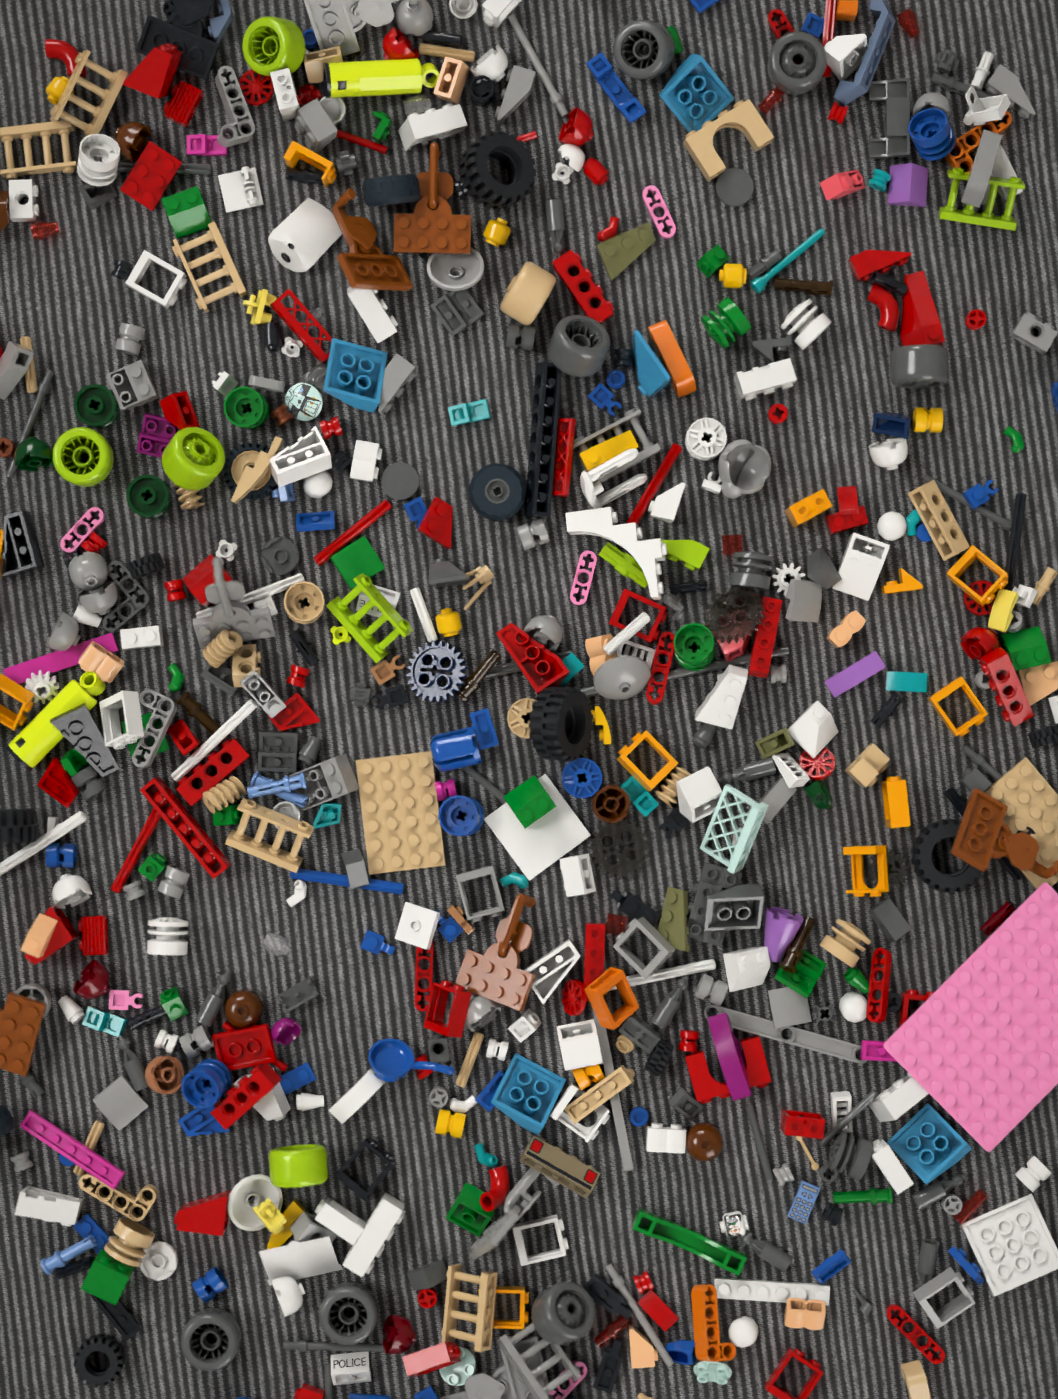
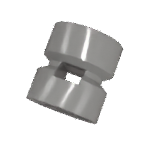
(129, 339)
(533, 534)
(173, 882)
(711, 990)
(202, 1038)

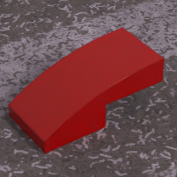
(847, 500)
(658, 1310)

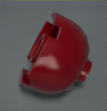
(93, 981)
(398, 1334)

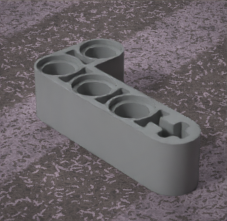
(232, 104)
(981, 168)
(150, 730)

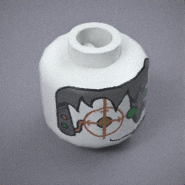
(734, 1224)

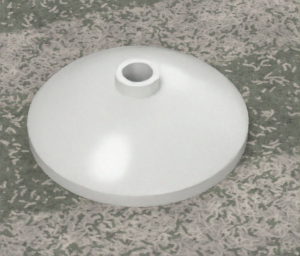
(239, 1206)

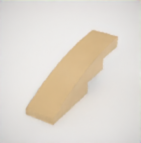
(253, 475)

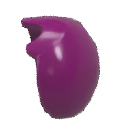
(285, 1031)

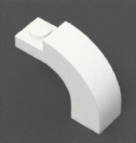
(356, 1096)

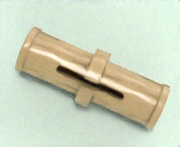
(1043, 584)

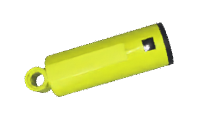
(377, 77)
(40, 735)

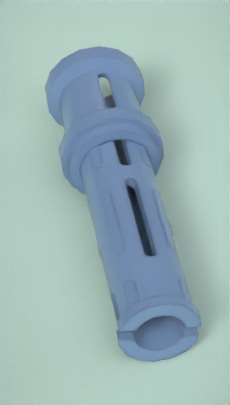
(254, 790)
(292, 797)
(61, 1258)

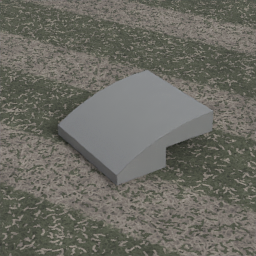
(804, 600)
(788, 1007)
(120, 1102)

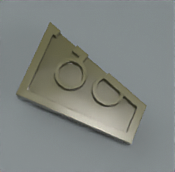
(624, 248)
(673, 918)

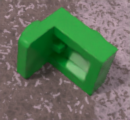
(382, 131)
(712, 260)
(73, 761)
(227, 816)
(153, 866)
(173, 1004)

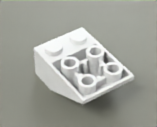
(861, 566)

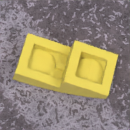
(1001, 611)

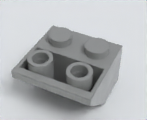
(315, 126)
(132, 385)

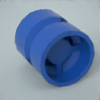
(54, 855)
(216, 1281)

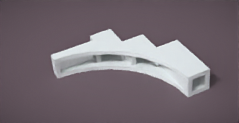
(602, 522)

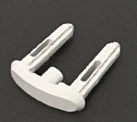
(591, 490)

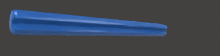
(342, 880)

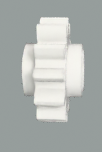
(791, 572)
(42, 686)

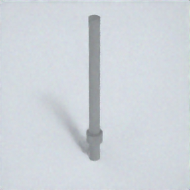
(555, 98)
(618, 1282)

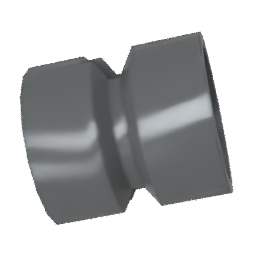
(520, 336)
(88, 783)

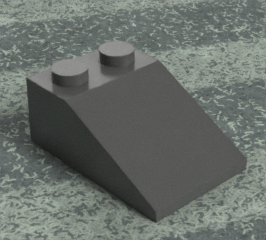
(734, 908)

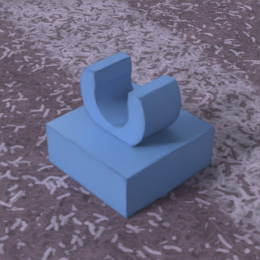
(285, 493)

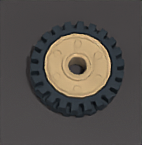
(235, 464)

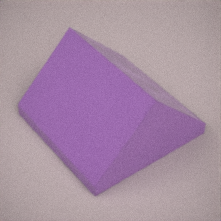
(908, 185)

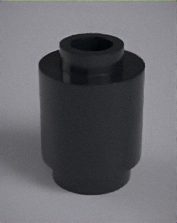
(272, 336)

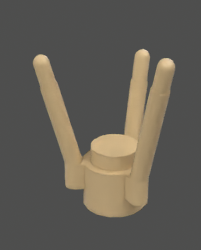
(484, 576)

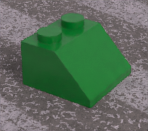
(187, 212)
(1026, 648)
(529, 801)
(468, 1212)
(107, 1278)

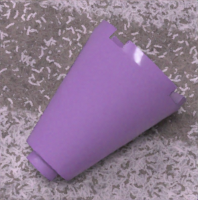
(780, 931)

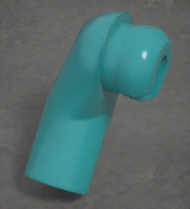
(911, 521)
(515, 878)
(484, 1157)

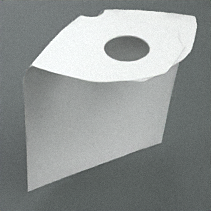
(311, 232)

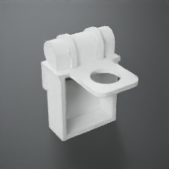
(985, 108)

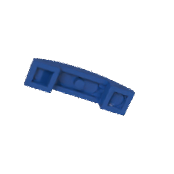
(614, 88)

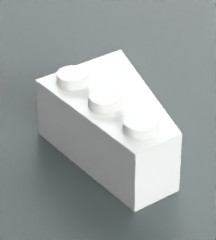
(432, 125)
(373, 312)
(765, 379)
(301, 459)
(724, 699)
(552, 969)
(897, 1099)
(48, 1206)

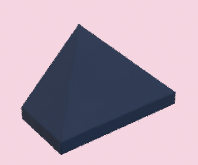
(891, 424)

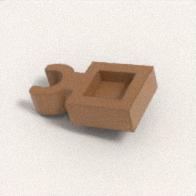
(385, 671)
(458, 914)

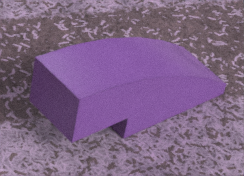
(855, 674)

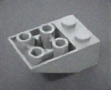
(327, 781)

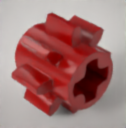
(307, 94)

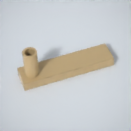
(600, 1093)

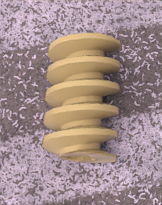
(189, 498)
(222, 647)
(670, 791)
(223, 792)

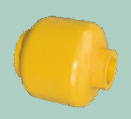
(56, 88)
(497, 232)
(733, 275)
(448, 622)

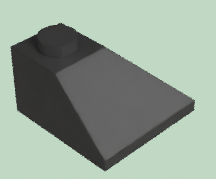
(445, 574)

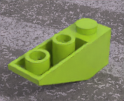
(686, 551)

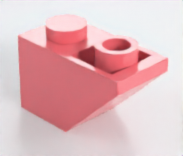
(842, 184)
(734, 649)

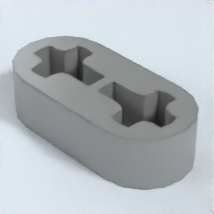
(266, 384)

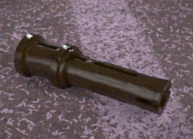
(813, 287)
(473, 682)
(195, 709)
(794, 952)

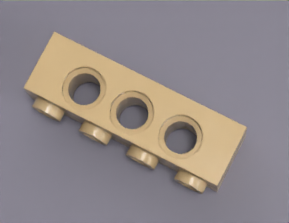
(938, 520)

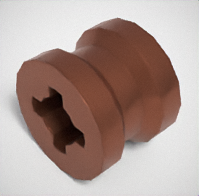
(282, 415)
(9, 448)

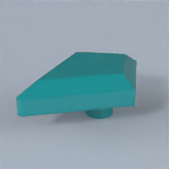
(327, 815)

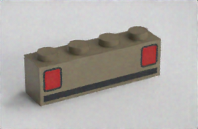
(560, 1166)

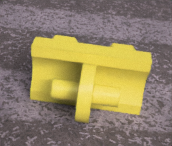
(263, 299)
(270, 1216)

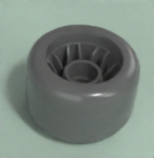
(629, 49)
(792, 77)
(579, 345)
(919, 366)
(563, 1313)
(343, 1327)
(203, 1352)

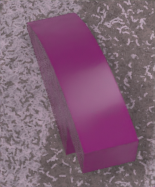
(730, 1056)

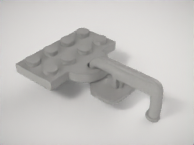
(336, 24)
(231, 613)
(513, 1213)
(491, 1387)

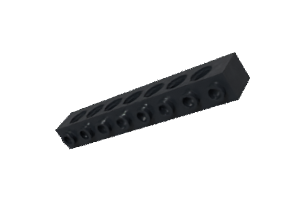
(543, 440)

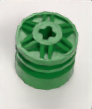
(722, 326)
(235, 408)
(690, 637)

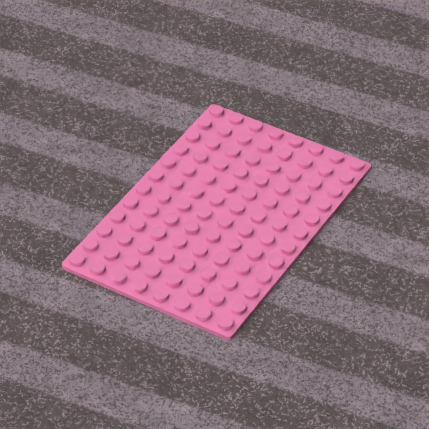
(992, 1027)

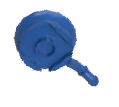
(394, 1059)

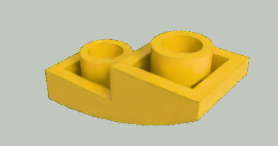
(600, 719)

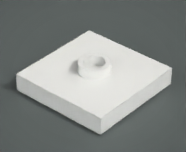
(417, 925)

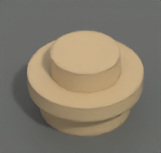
(624, 1044)

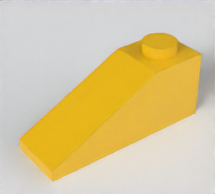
(607, 450)

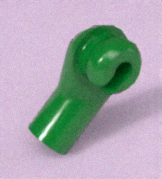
(1018, 443)
(177, 679)

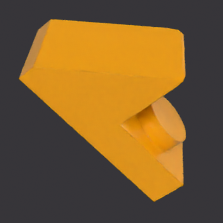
(907, 583)

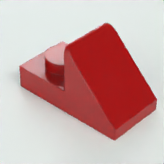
(183, 737)

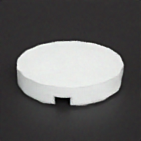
(159, 1261)

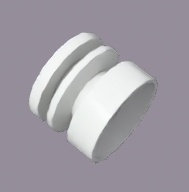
(98, 159)
(805, 323)
(701, 449)
(167, 936)

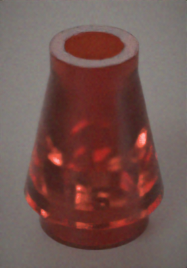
(908, 22)
(43, 229)

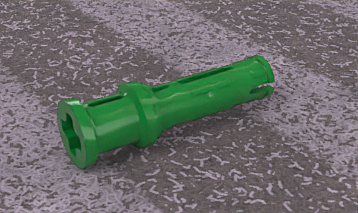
(872, 1195)

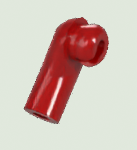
(610, 231)

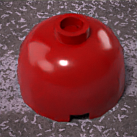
(398, 46)
(577, 129)
(979, 642)

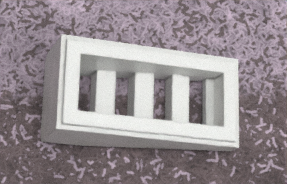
(651, 652)
(793, 773)
(845, 1100)

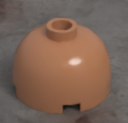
(164, 1074)

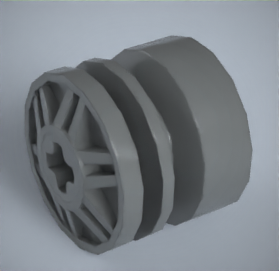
(751, 570)
(854, 1156)

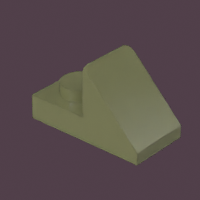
(774, 743)

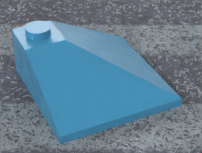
(695, 93)
(650, 372)
(355, 374)
(527, 1093)
(929, 1144)

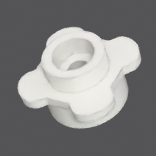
(562, 168)
(292, 352)
(225, 545)

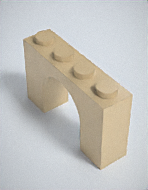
(742, 117)

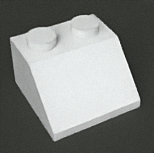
(746, 967)

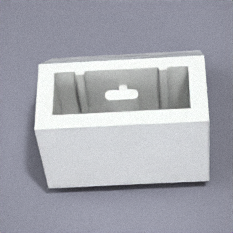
(698, 794)
(579, 1044)

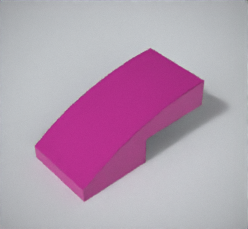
(205, 145)

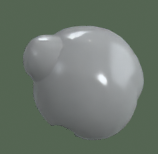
(743, 468)

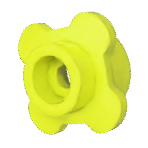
(336, 638)

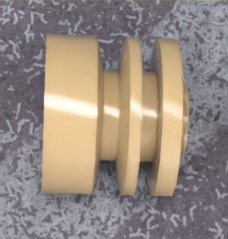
(300, 592)
(515, 719)
(845, 942)
(127, 1246)

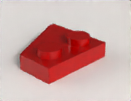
(438, 523)
(295, 714)
(58, 784)

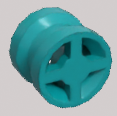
(879, 180)

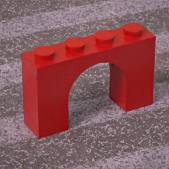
(707, 1087)

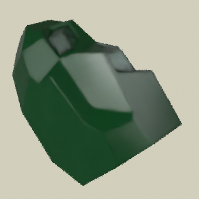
(818, 794)

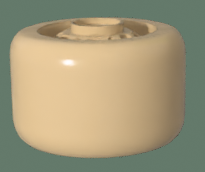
(527, 293)

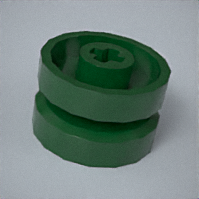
(85, 405)
(141, 488)

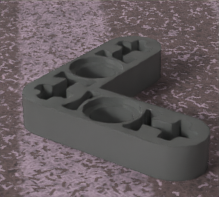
(131, 601)

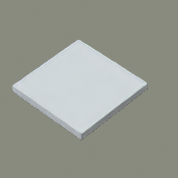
(542, 841)
(1012, 1244)

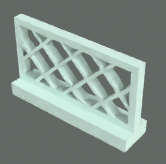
(748, 832)

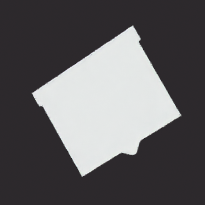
(300, 1259)

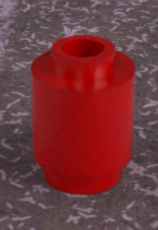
(595, 171)

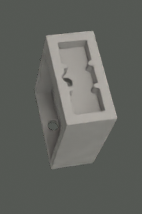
(478, 916)
(665, 947)
(952, 1308)

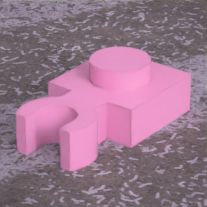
(121, 999)

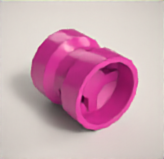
(441, 790)

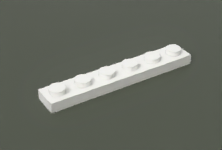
(769, 1290)

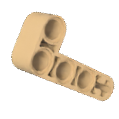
(112, 1199)
(915, 1380)

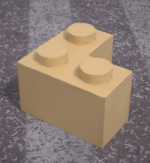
(866, 766)

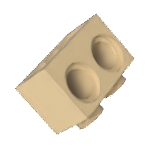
(244, 662)

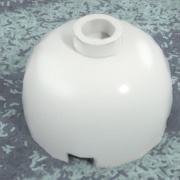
(491, 64)
(889, 453)
(70, 890)
(288, 1294)

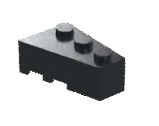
(20, 545)

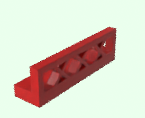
(296, 327)
(563, 456)

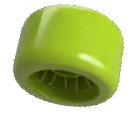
(273, 45)
(68, 454)
(193, 458)
(298, 1165)

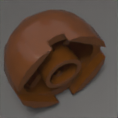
(132, 139)
(610, 803)
(243, 1008)
(704, 1141)

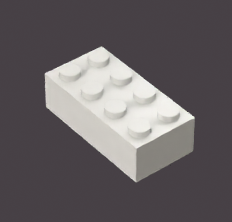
(377, 1230)

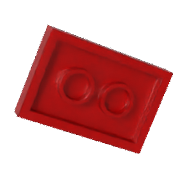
(151, 175)
(245, 1047)

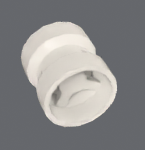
(162, 1039)
(492, 1049)

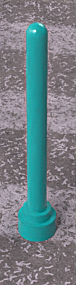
(759, 283)

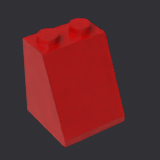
(156, 71)
(201, 577)
(62, 935)
(204, 1215)

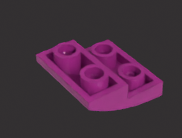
(155, 435)

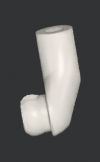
(299, 893)
(462, 1106)

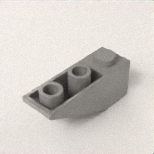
(1006, 82)
(518, 89)
(13, 367)
(395, 377)
(263, 693)

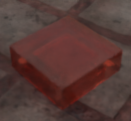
(731, 544)
(615, 924)

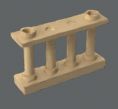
(108, 95)
(26, 133)
(220, 252)
(265, 851)
(485, 1302)

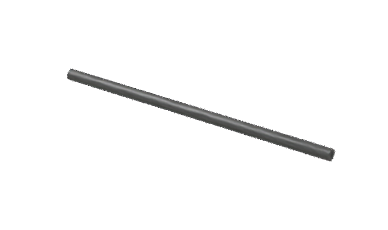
(715, 665)

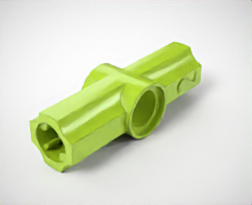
(624, 564)

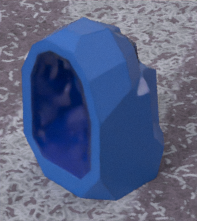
(682, 1351)

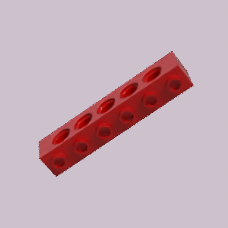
(185, 827)

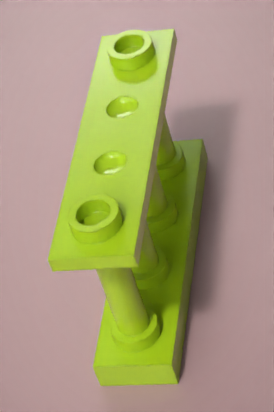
(985, 218)
(352, 622)

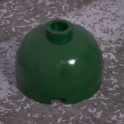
(33, 454)

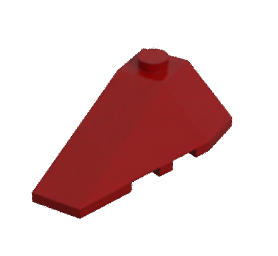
(919, 316)
(535, 661)

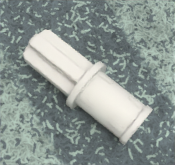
(982, 70)

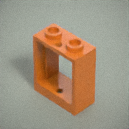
(601, 986)

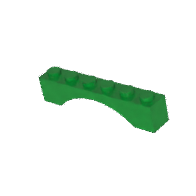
(680, 1236)

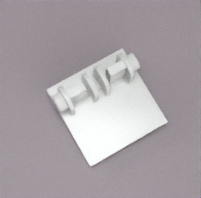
(240, 189)

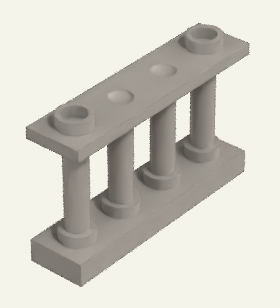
(648, 448)
(530, 1377)

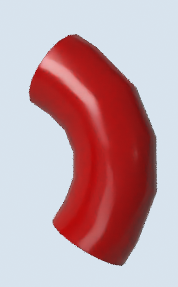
(65, 52)
(887, 305)
(498, 1189)

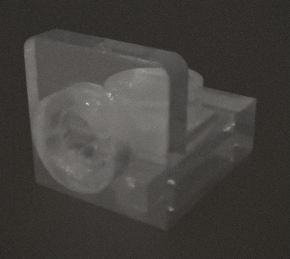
(317, 313)

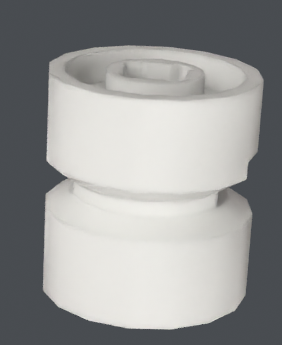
(1033, 1174)

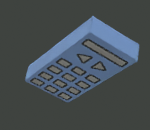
(803, 1201)

